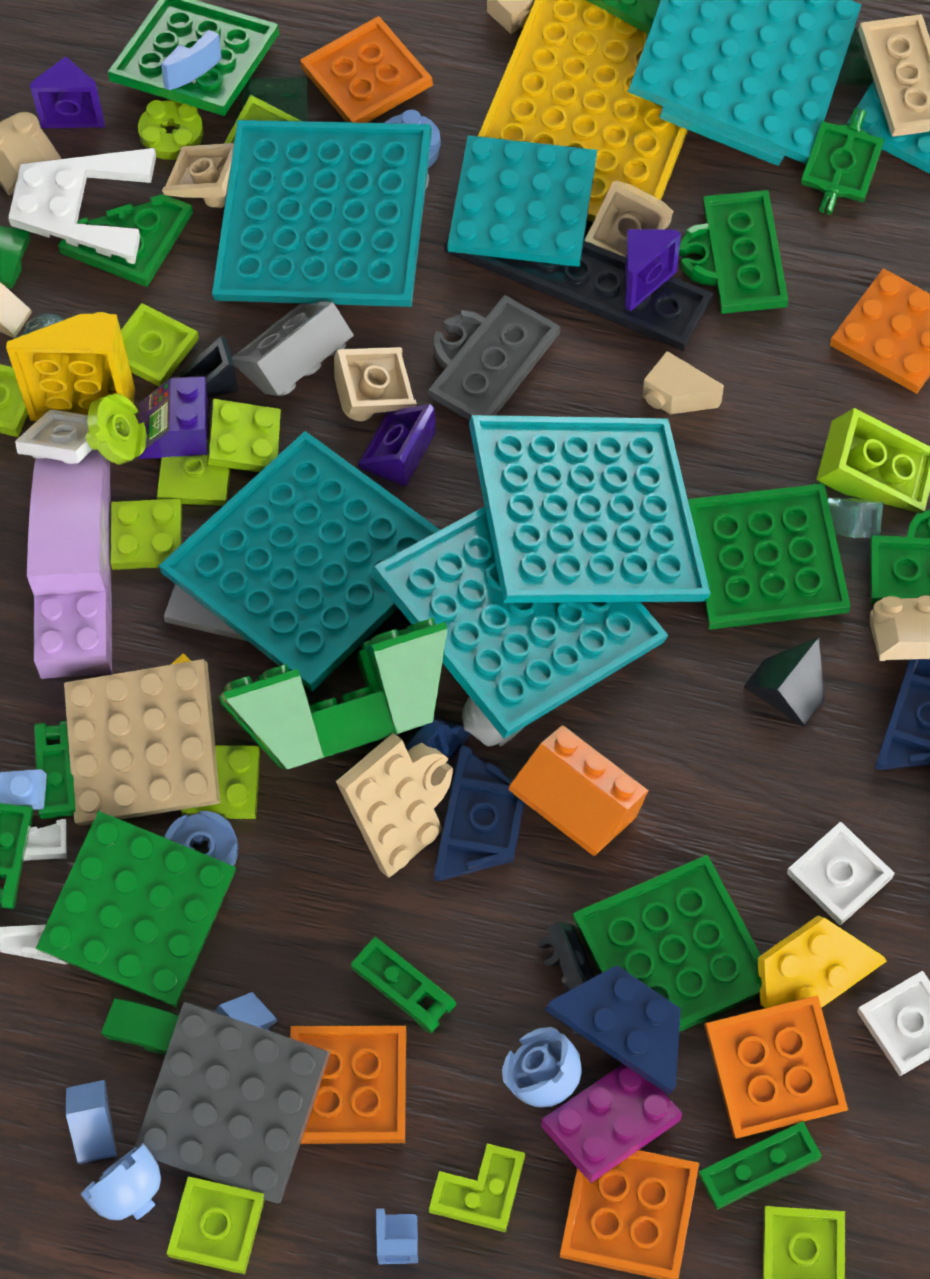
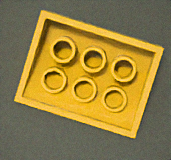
(71, 364)

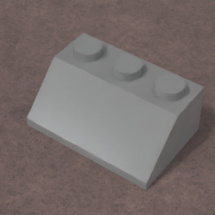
(293, 347)

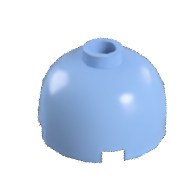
(543, 1068)
(126, 1186)

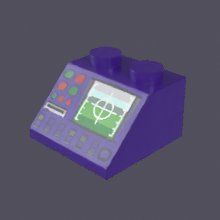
(176, 419)

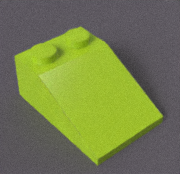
(875, 462)

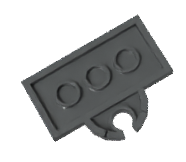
(489, 357)

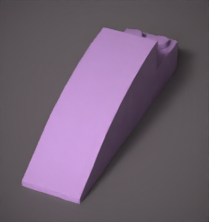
(71, 566)

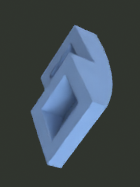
(188, 64)

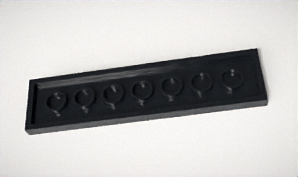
(599, 288)

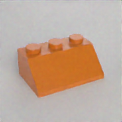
(578, 790)

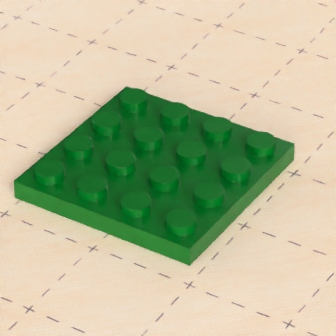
(183, 22)
(769, 556)
(136, 909)
(678, 940)

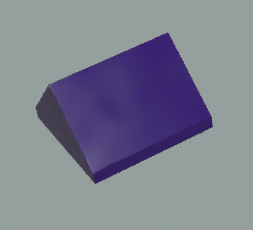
(67, 98)
(649, 262)
(400, 443)

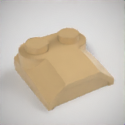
(22, 143)
(202, 173)
(626, 209)
(371, 381)
(901, 628)

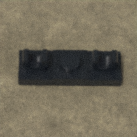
(568, 955)

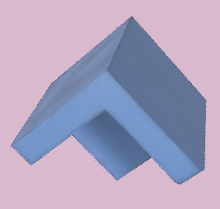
(396, 1238)

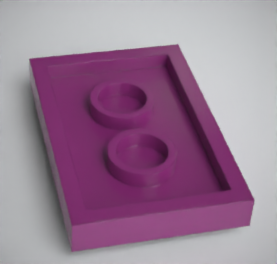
(610, 1121)

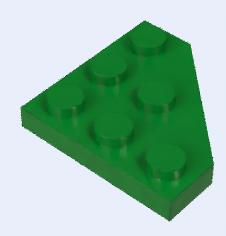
(158, 226)

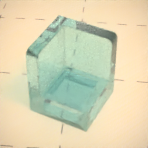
(856, 517)

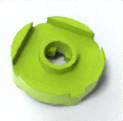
(165, 114)
(115, 429)

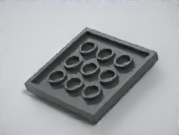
(232, 1101)

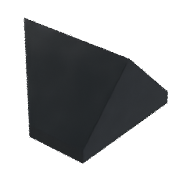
(216, 367)
(791, 681)

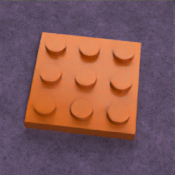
(366, 72)
(890, 331)
(775, 1067)
(361, 1086)
(632, 1216)

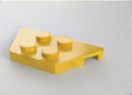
(814, 962)

